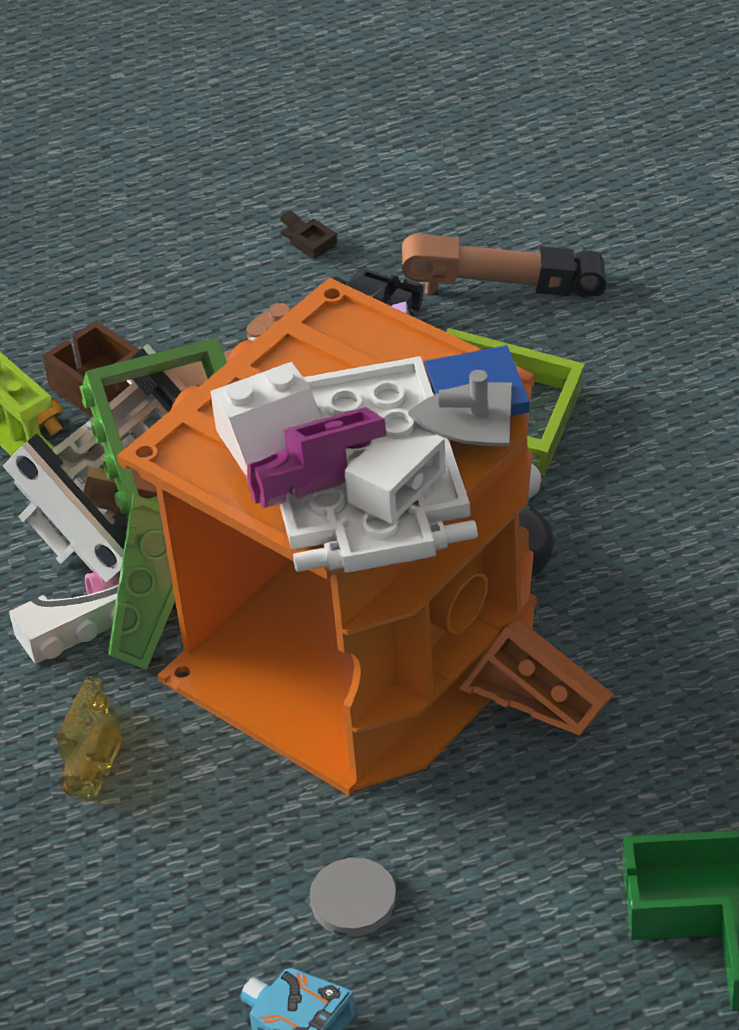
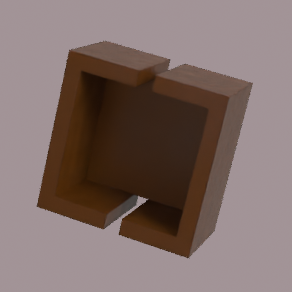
(94, 348)

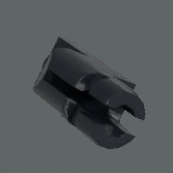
(387, 288)

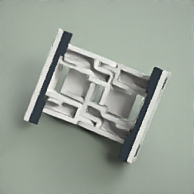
(47, 476)

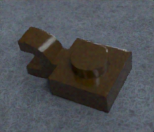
(309, 237)

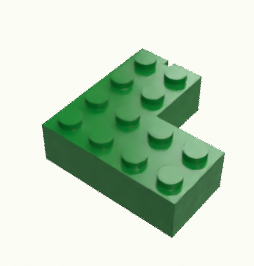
(686, 889)

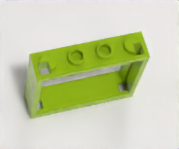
(548, 371)

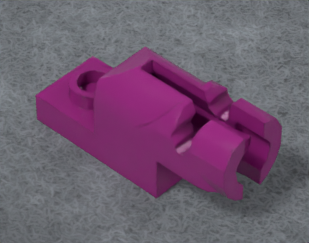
(313, 456)

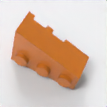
(537, 679)

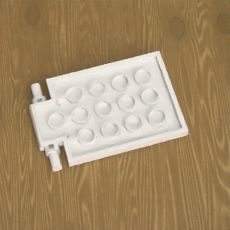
(349, 534)

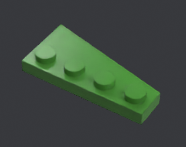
(144, 587)

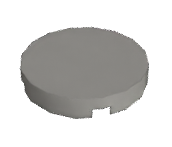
(353, 896)

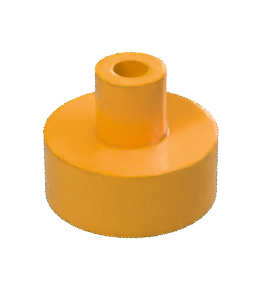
(49, 418)

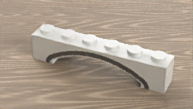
(55, 625)

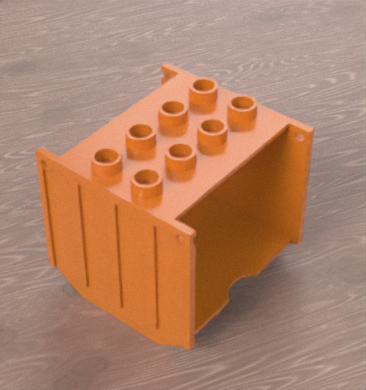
(317, 662)

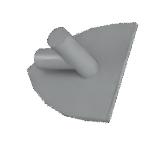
(469, 413)

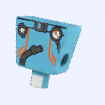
(298, 1003)

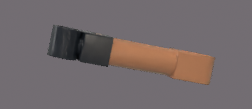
(551, 270)

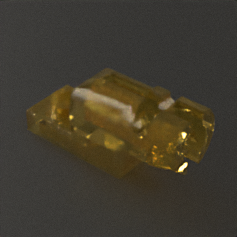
(88, 742)

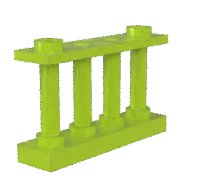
(19, 405)

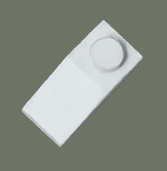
(394, 475)

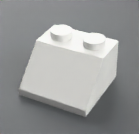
(257, 410)

